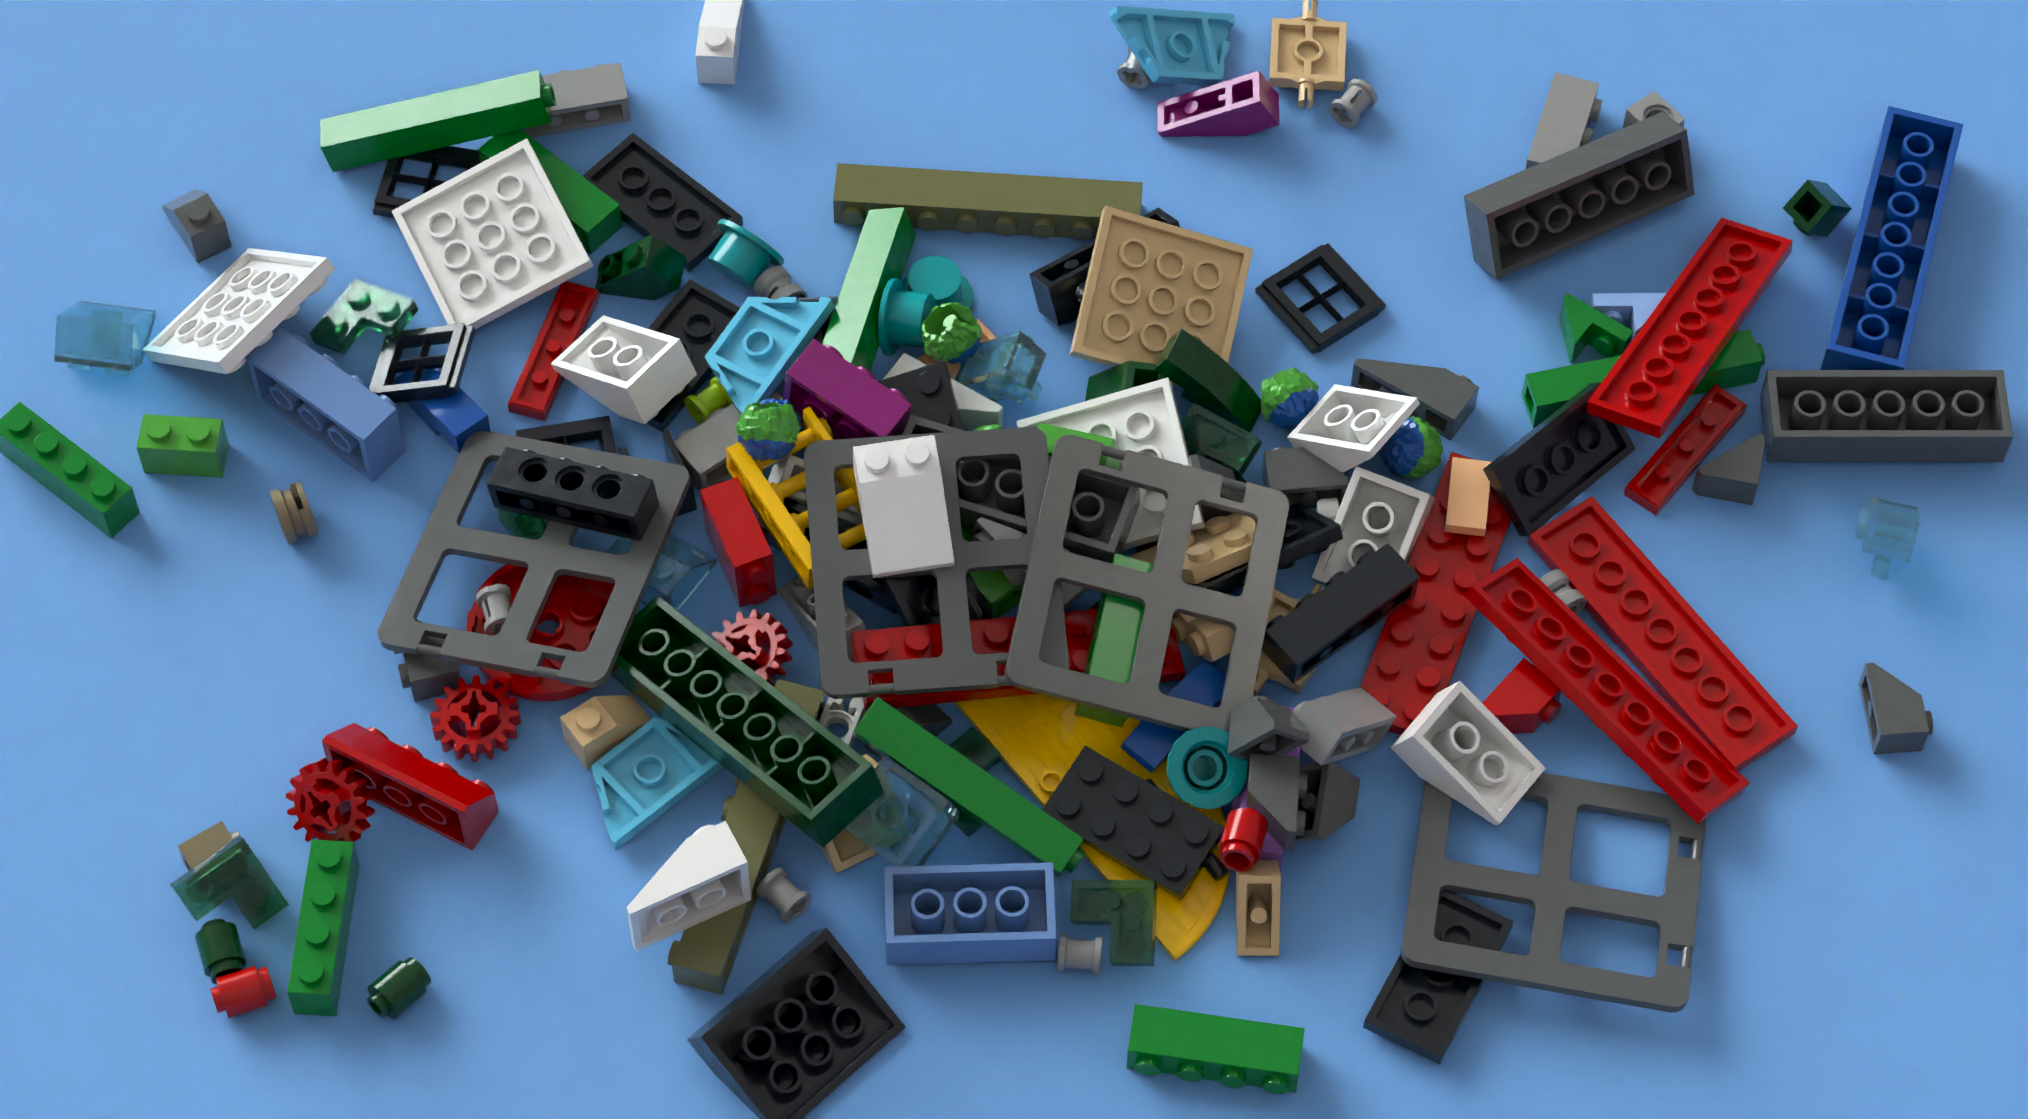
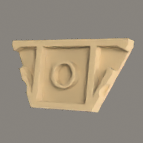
(1213, 549)

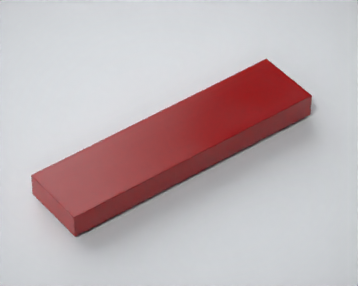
(561, 328)
(1685, 449)

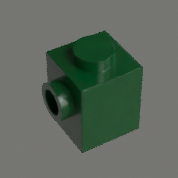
(1816, 208)

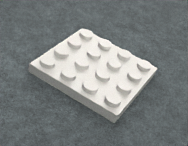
(492, 237)
(239, 310)
(1139, 421)

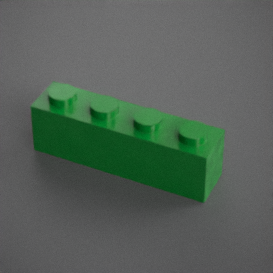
(588, 208)
(67, 470)
(1114, 641)
(323, 928)
(1215, 1049)

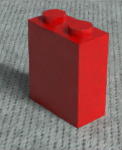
(738, 542)

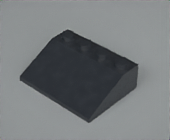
(797, 1030)

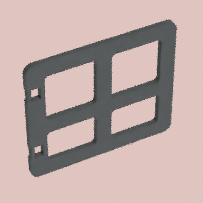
(545, 560)
(832, 566)
(1158, 591)
(1555, 894)

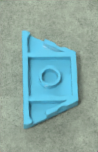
(1176, 43)
(763, 345)
(647, 777)

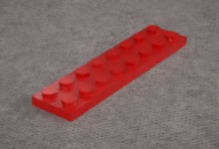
(1689, 328)
(1430, 630)
(1663, 634)
(987, 637)
(1607, 690)

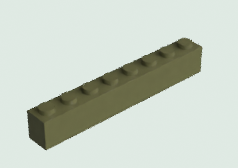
(982, 200)
(710, 948)

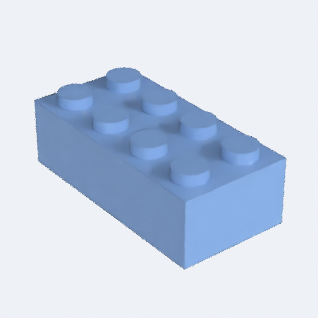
(327, 403)
(970, 913)

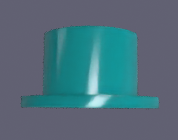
(742, 254)
(941, 278)
(902, 316)
(1203, 770)

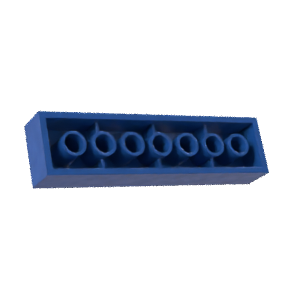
(1893, 243)

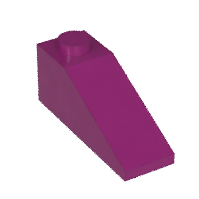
(1222, 109)

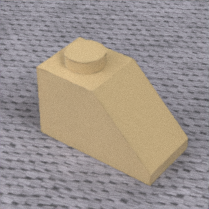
(601, 725)
(1258, 909)

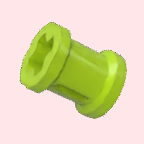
(707, 401)

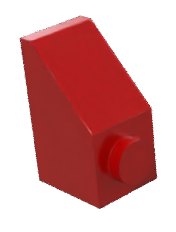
(1524, 699)

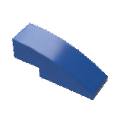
(450, 416)
(1152, 742)

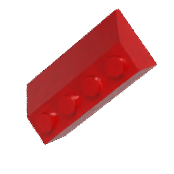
(414, 785)

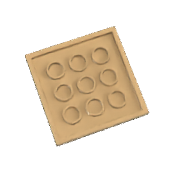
(1153, 282)

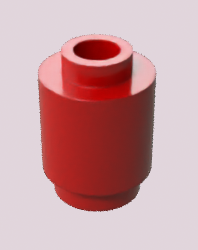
(1242, 839)
(243, 991)

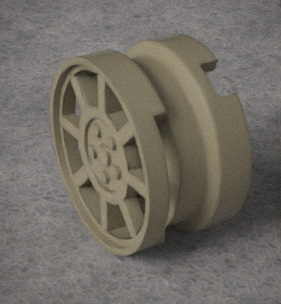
(294, 512)

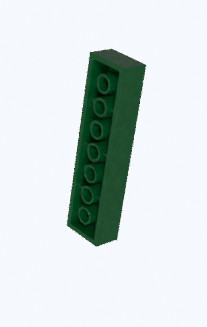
(744, 723)

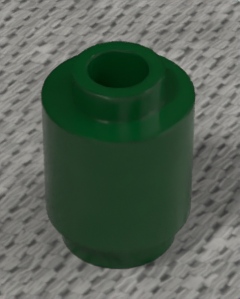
(220, 948)
(398, 988)

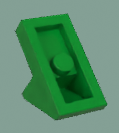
(1586, 325)

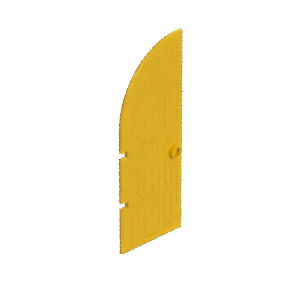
(1040, 743)

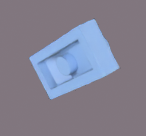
(1627, 308)

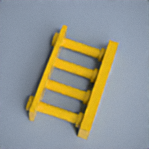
(769, 498)

